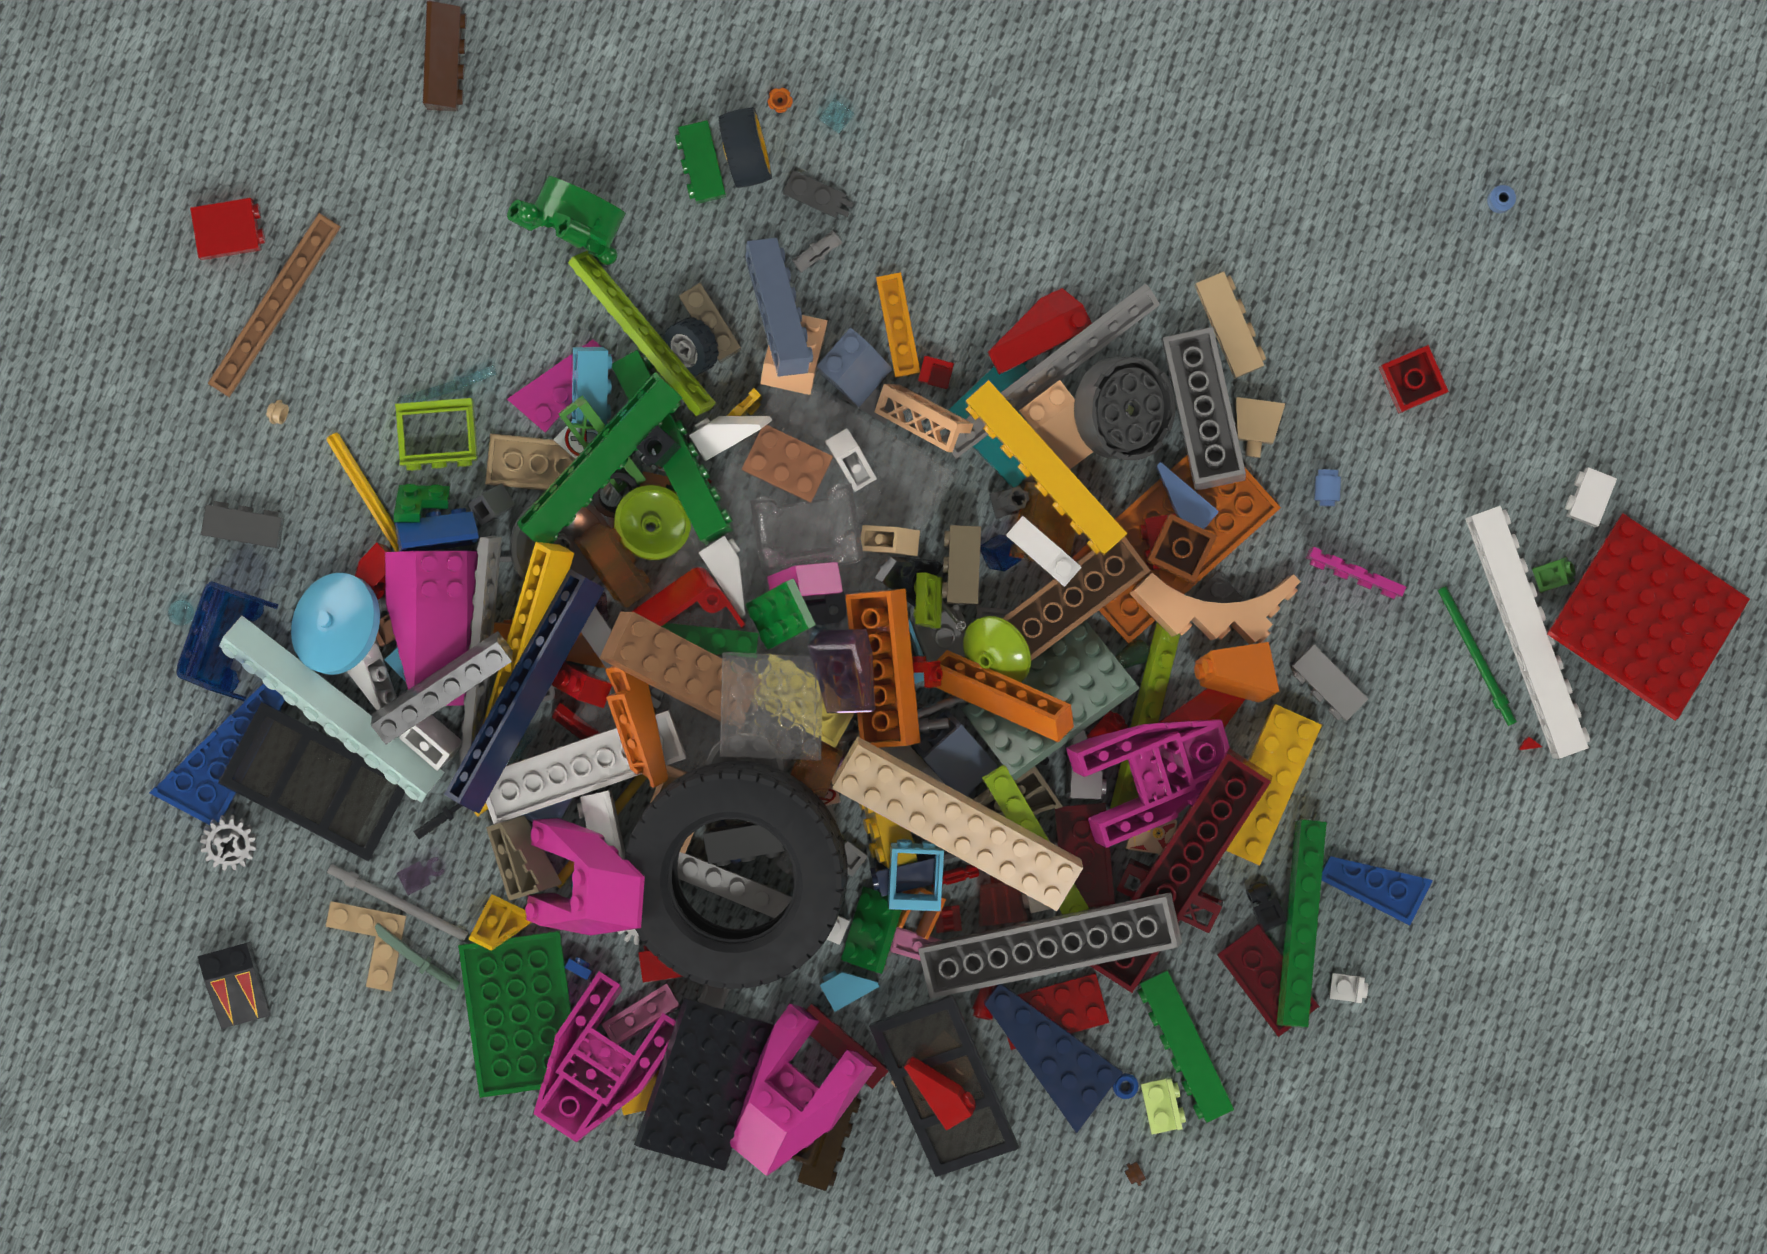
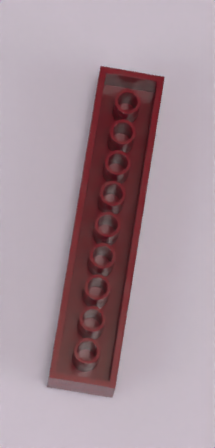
(1195, 849)

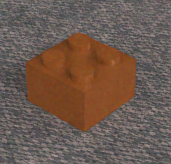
(1181, 548)

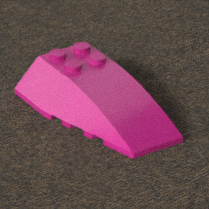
(430, 609)

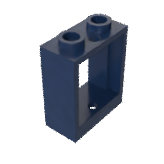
(909, 875)

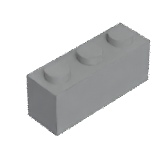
(1328, 683)

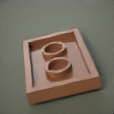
(787, 463)

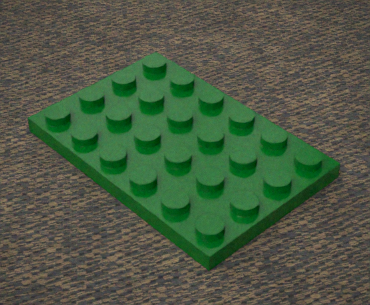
(514, 1009)

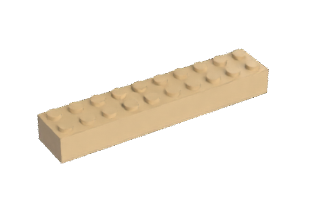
(957, 823)

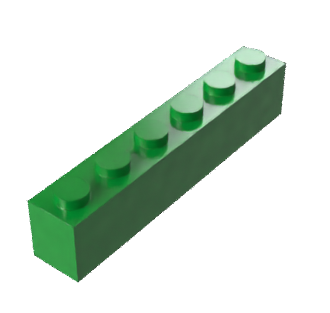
(1186, 1046)

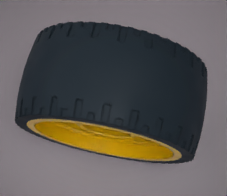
(745, 147)

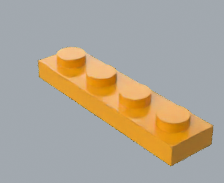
(898, 325)

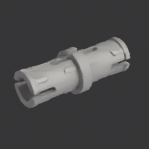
(817, 251)

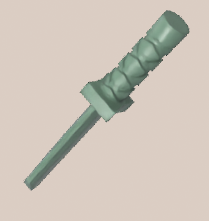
(414, 957)

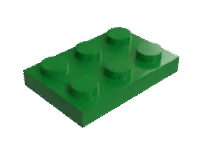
(780, 614)
(871, 931)

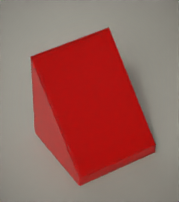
(1529, 743)

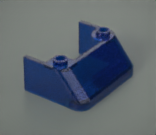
(202, 658)

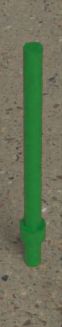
(1499, 700)

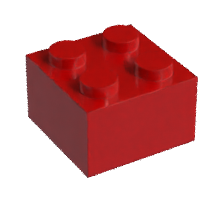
(1413, 379)

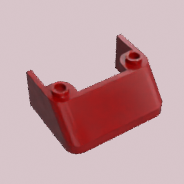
(684, 592)

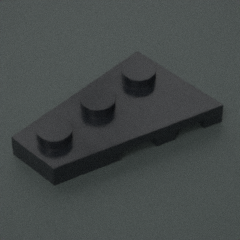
(902, 574)

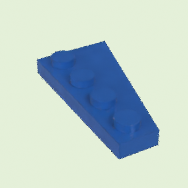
(1381, 888)

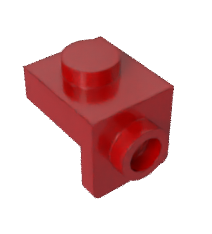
(932, 670)

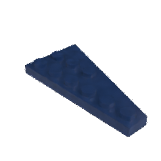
(1063, 1064)

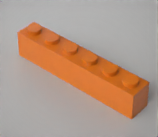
(1005, 696)

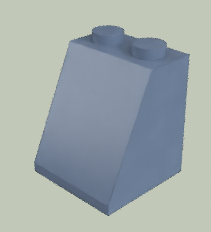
(854, 367)
(955, 756)

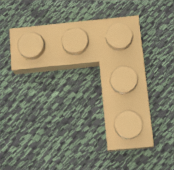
(363, 921)

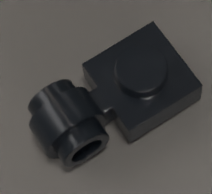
(1268, 913)

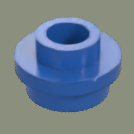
(1133, 1086)

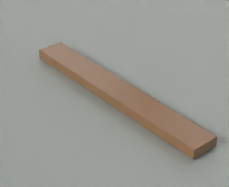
(274, 305)

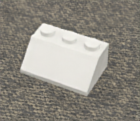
(602, 818)

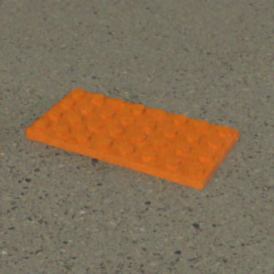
(1241, 512)

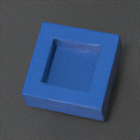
(579, 967)

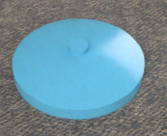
(335, 623)

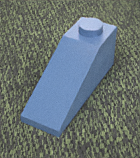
(1184, 500)

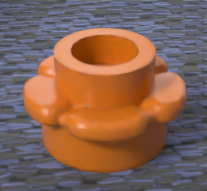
(786, 100)

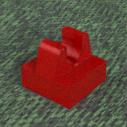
(949, 919)

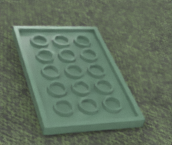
(1073, 670)

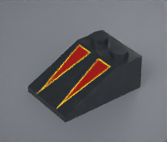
(234, 985)

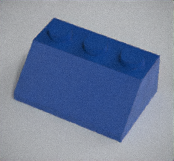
(438, 531)

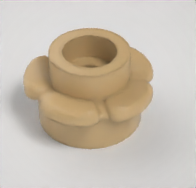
(277, 412)

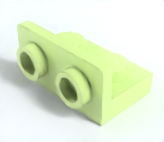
(1162, 1105)

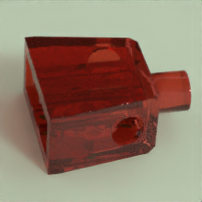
(1000, 904)

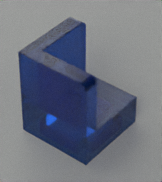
(997, 552)

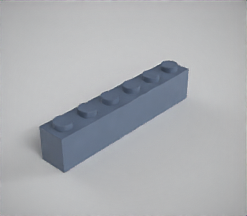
(778, 307)

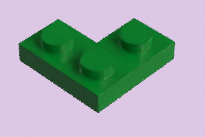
(413, 498)

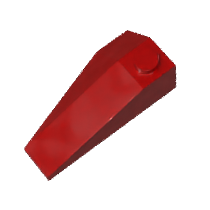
(1044, 327)
(1207, 706)

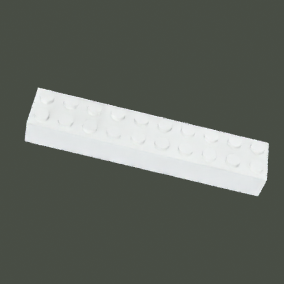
(1527, 632)

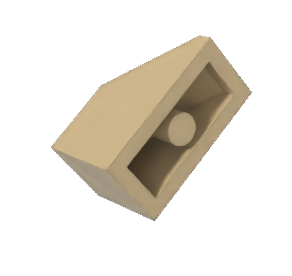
(890, 540)

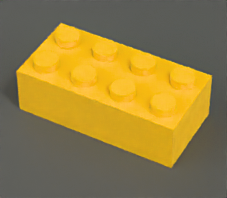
(882, 834)

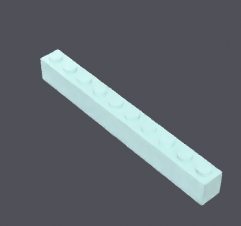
(328, 707)

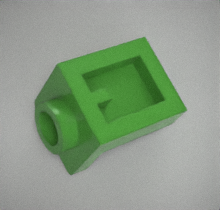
(1554, 574)

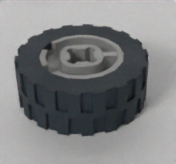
(693, 344)

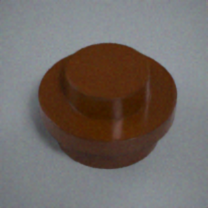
(1134, 1173)

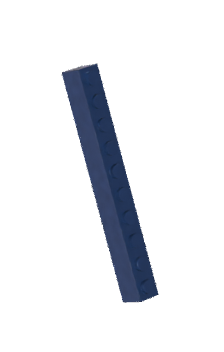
(524, 691)

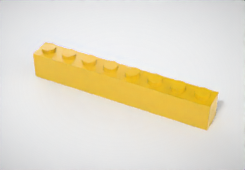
(1046, 468)
(543, 578)

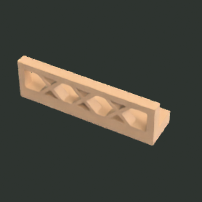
(927, 409)

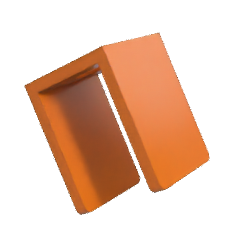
(928, 919)

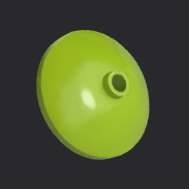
(653, 507)
(997, 646)

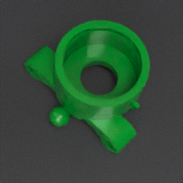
(575, 216)

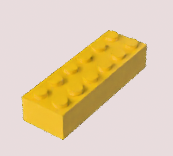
(1282, 753)

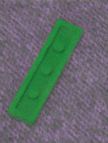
(715, 639)

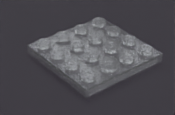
(770, 707)

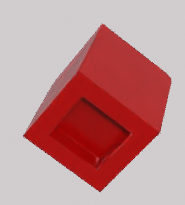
(936, 372)

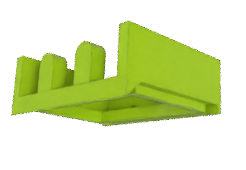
(437, 460)

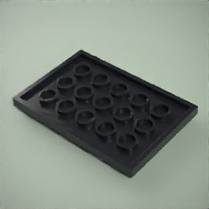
(702, 1084)

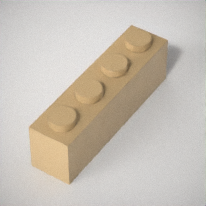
(1229, 324)

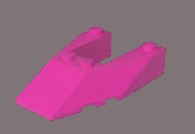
(1167, 765)
(605, 887)
(589, 1073)
(786, 1107)

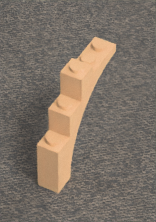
(1176, 610)

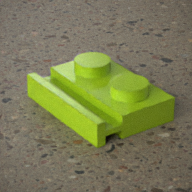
(928, 600)

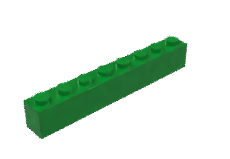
(599, 460)
(683, 468)
(1301, 923)

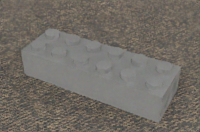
(1204, 409)

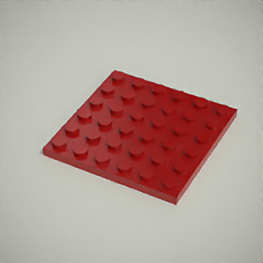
(1648, 616)

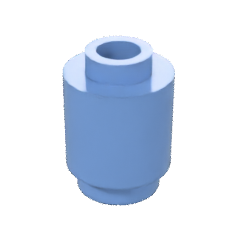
(1494, 202)
(1327, 487)

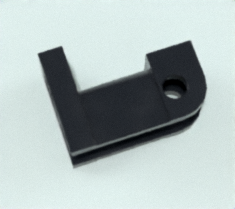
(820, 608)

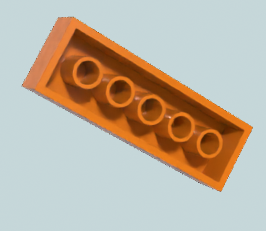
(887, 625)

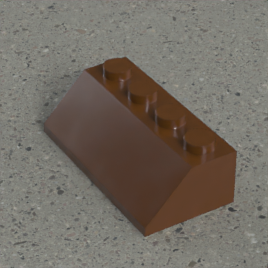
(442, 56)

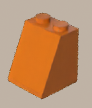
(1239, 671)

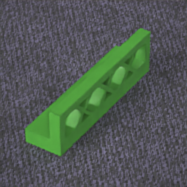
(598, 425)

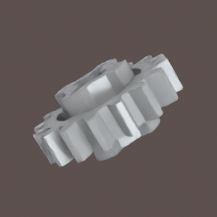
(235, 849)

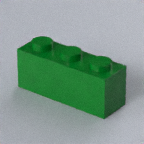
(700, 162)

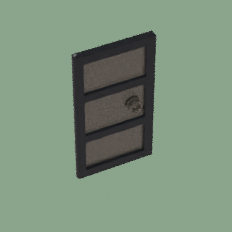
(312, 782)
(941, 1040)

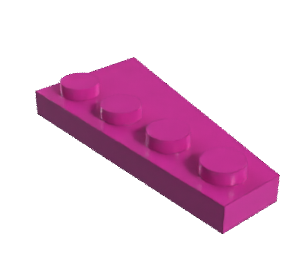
(548, 393)
(1389, 588)

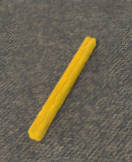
(364, 488)

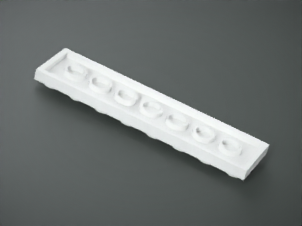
(572, 771)

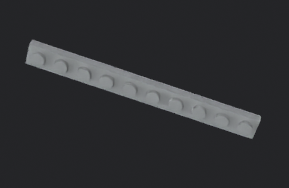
(1066, 359)
(481, 627)

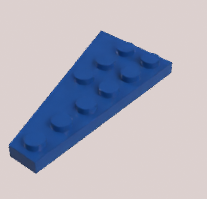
(195, 780)

